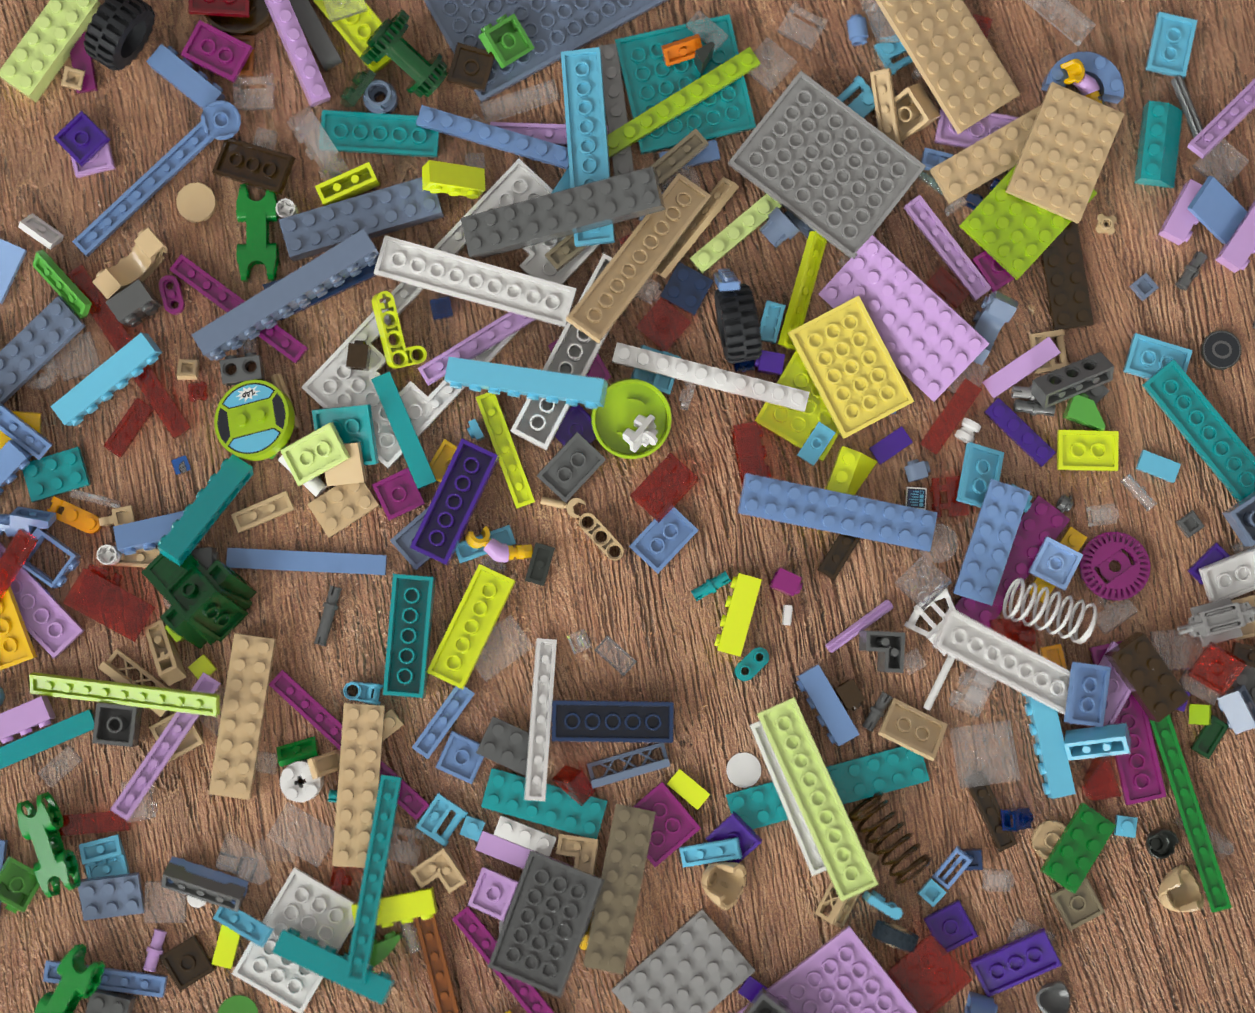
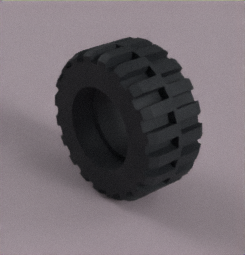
(119, 32)
(738, 324)

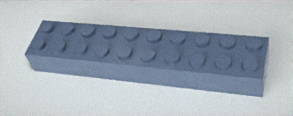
(286, 296)

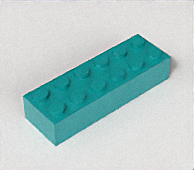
(409, 635)

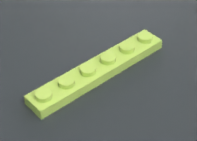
(734, 233)

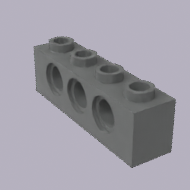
(1072, 380)

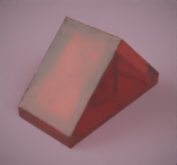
(574, 784)

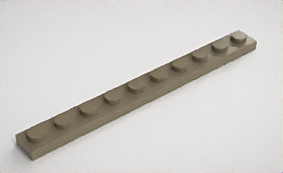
(665, 167)

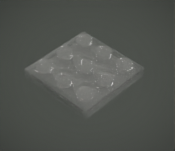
(985, 754)

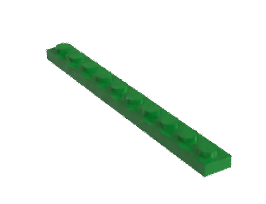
(1191, 815)

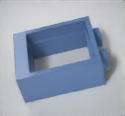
(71, 564)

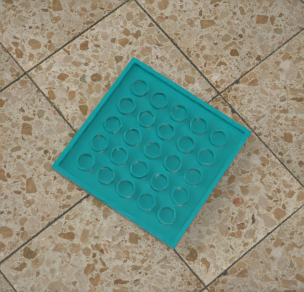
(651, 81)

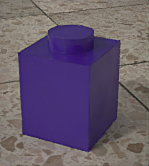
(770, 363)

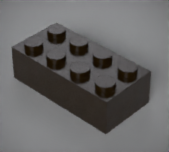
(1147, 676)

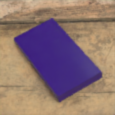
(1015, 962)

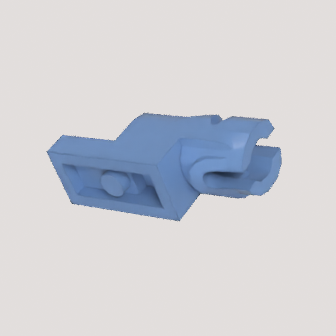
(27, 519)

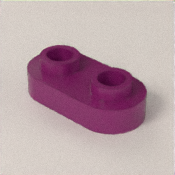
(172, 295)

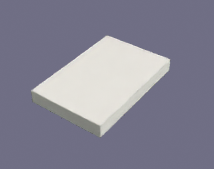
(1229, 576)

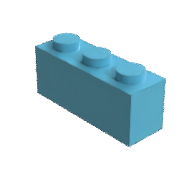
(1097, 741)

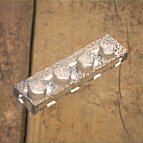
(519, 101)

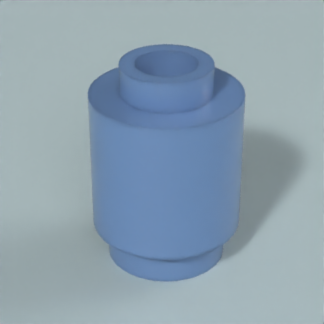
(857, 30)

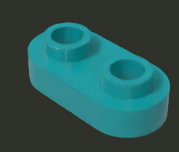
(752, 664)

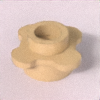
(1101, 228)

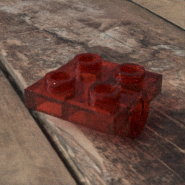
(1015, 631)

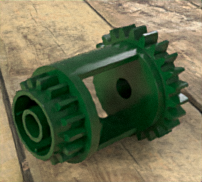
(389, 41)

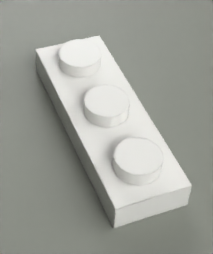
(525, 835)

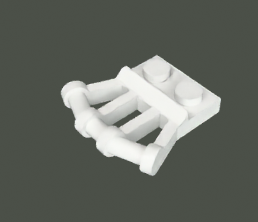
(919, 611)

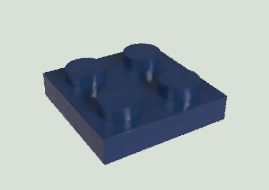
(686, 288)

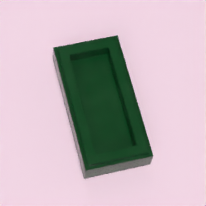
(1209, 737)

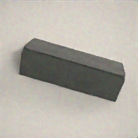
(703, 56)

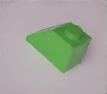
(1084, 412)

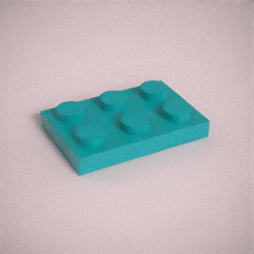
(56, 474)

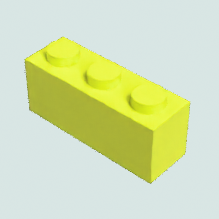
(453, 179)
(347, 184)

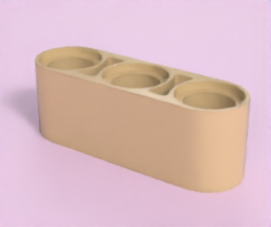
(598, 527)

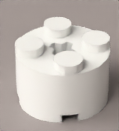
(293, 789)

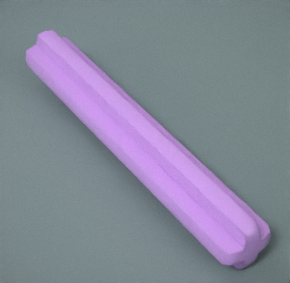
(860, 625)

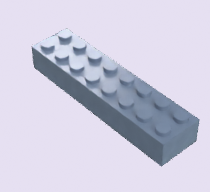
(375, 212)

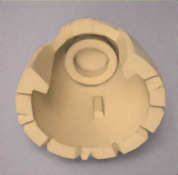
(724, 883)
(1181, 891)

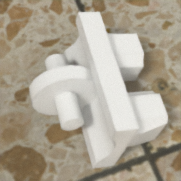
(644, 434)

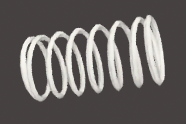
(1059, 608)

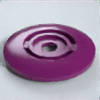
(1128, 579)

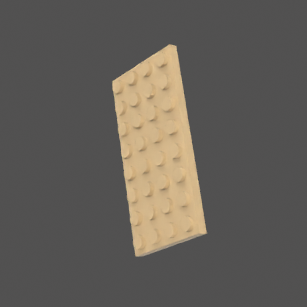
(951, 57)

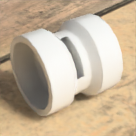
(285, 206)
(967, 431)
(106, 552)

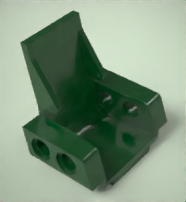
(202, 600)

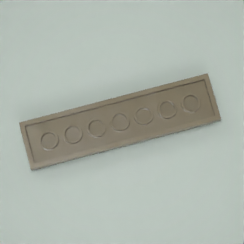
(620, 891)

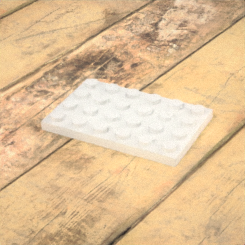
(314, 912)

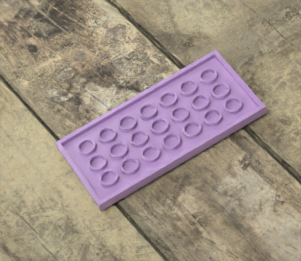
(915, 324)

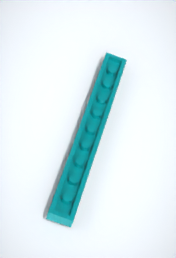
(373, 879)

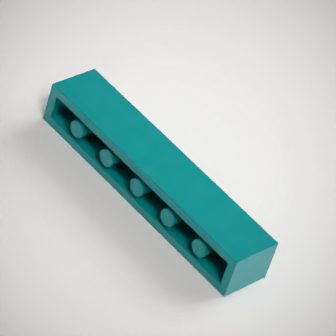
(205, 510)
(331, 965)

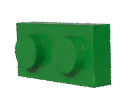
(297, 751)

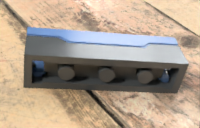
(204, 883)

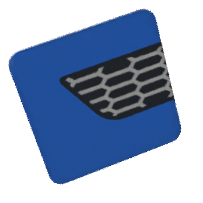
(181, 465)

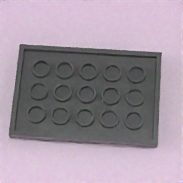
(546, 924)

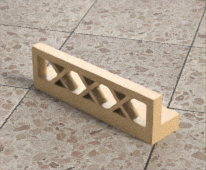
(118, 676)
(841, 910)

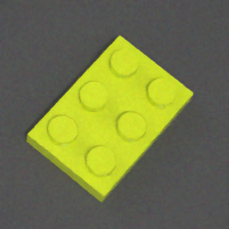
(1087, 450)

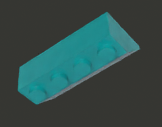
(1158, 144)

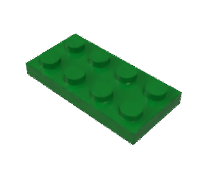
(1078, 848)

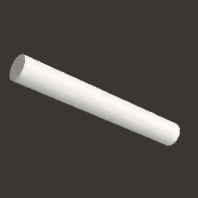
(939, 682)

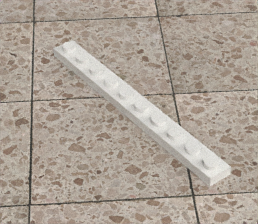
(710, 377)

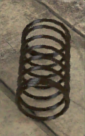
(855, 813)

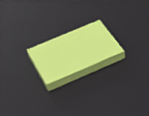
(315, 454)

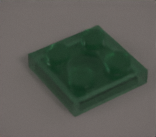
(360, 83)

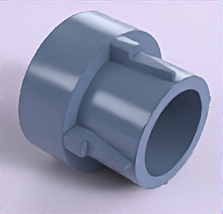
(378, 88)
(778, 227)

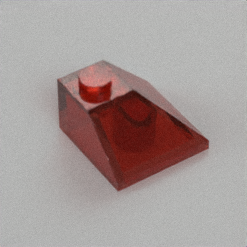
(1100, 780)

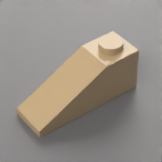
(164, 653)

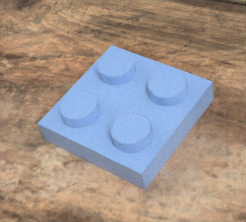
(1055, 563)

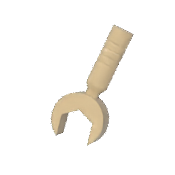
(561, 504)

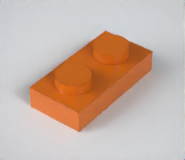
(681, 50)

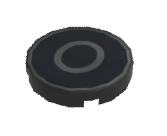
(1220, 350)

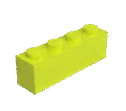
(738, 615)
(404, 907)

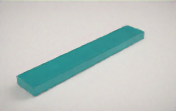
(403, 430)
(46, 738)

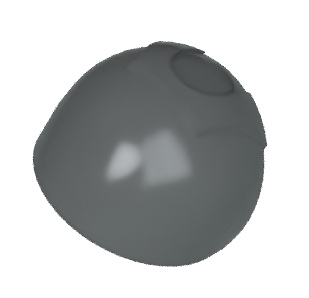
(1053, 998)

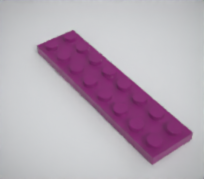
(1035, 525)
(1140, 768)

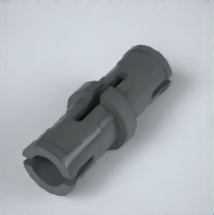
(1191, 270)
(1033, 407)
(877, 711)

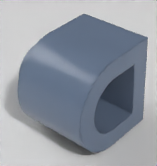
(917, 470)

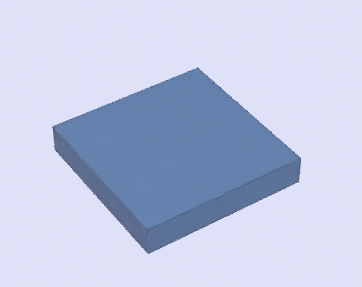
(460, 757)

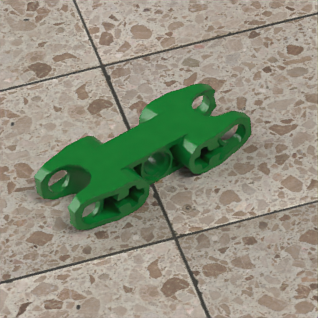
(257, 247)
(53, 859)
(75, 983)

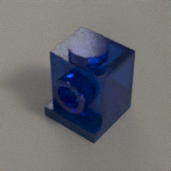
(1021, 819)

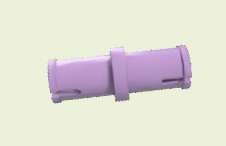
(154, 950)

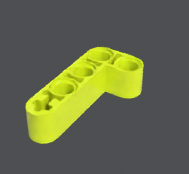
(395, 330)

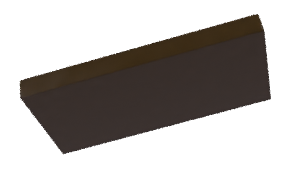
(253, 165)

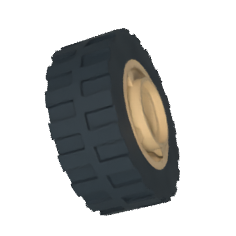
(895, 936)

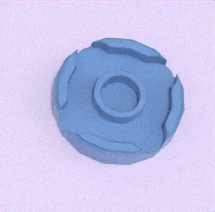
(220, 120)

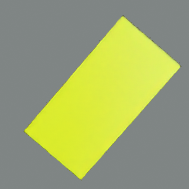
(688, 789)
(226, 948)

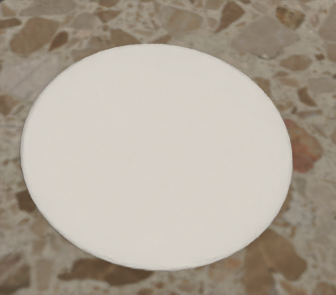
(743, 770)

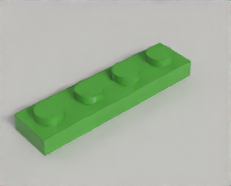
(61, 284)

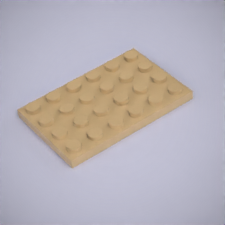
(1064, 152)

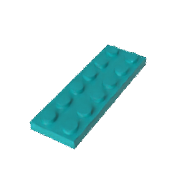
(379, 134)
(559, 810)

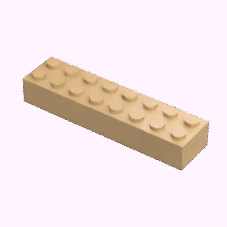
(242, 716)

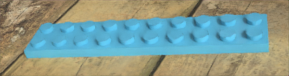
(586, 129)

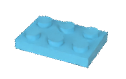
(1171, 45)
(1149, 355)
(978, 468)

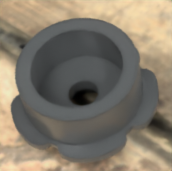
(1064, 503)

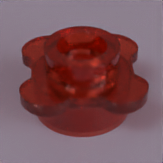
(193, 387)

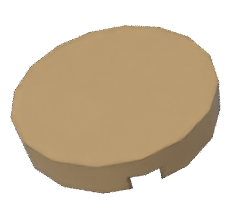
(196, 202)
(1046, 836)

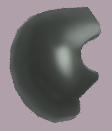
(1161, 843)

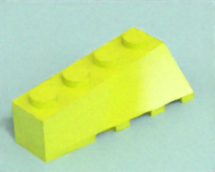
(849, 471)

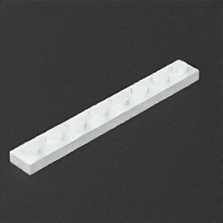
(540, 719)

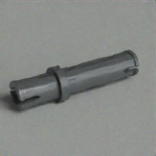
(330, 607)

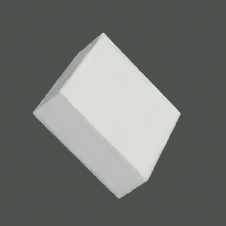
(787, 614)

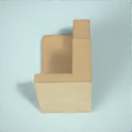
(442, 866)

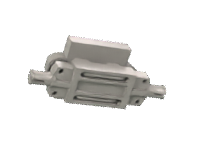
(1218, 621)

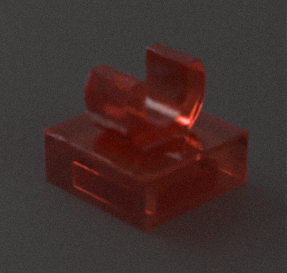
(339, 878)

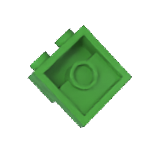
(506, 40)
(17, 885)

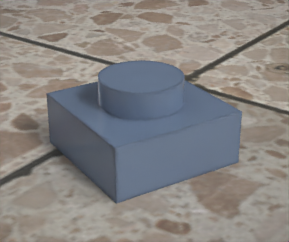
(1144, 286)

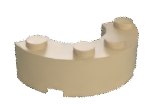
(139, 264)

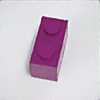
(786, 582)

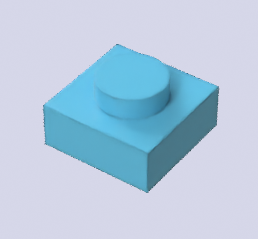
(475, 431)
(1125, 826)
(472, 828)
(931, 892)

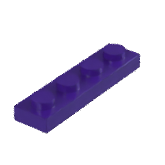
(1019, 432)

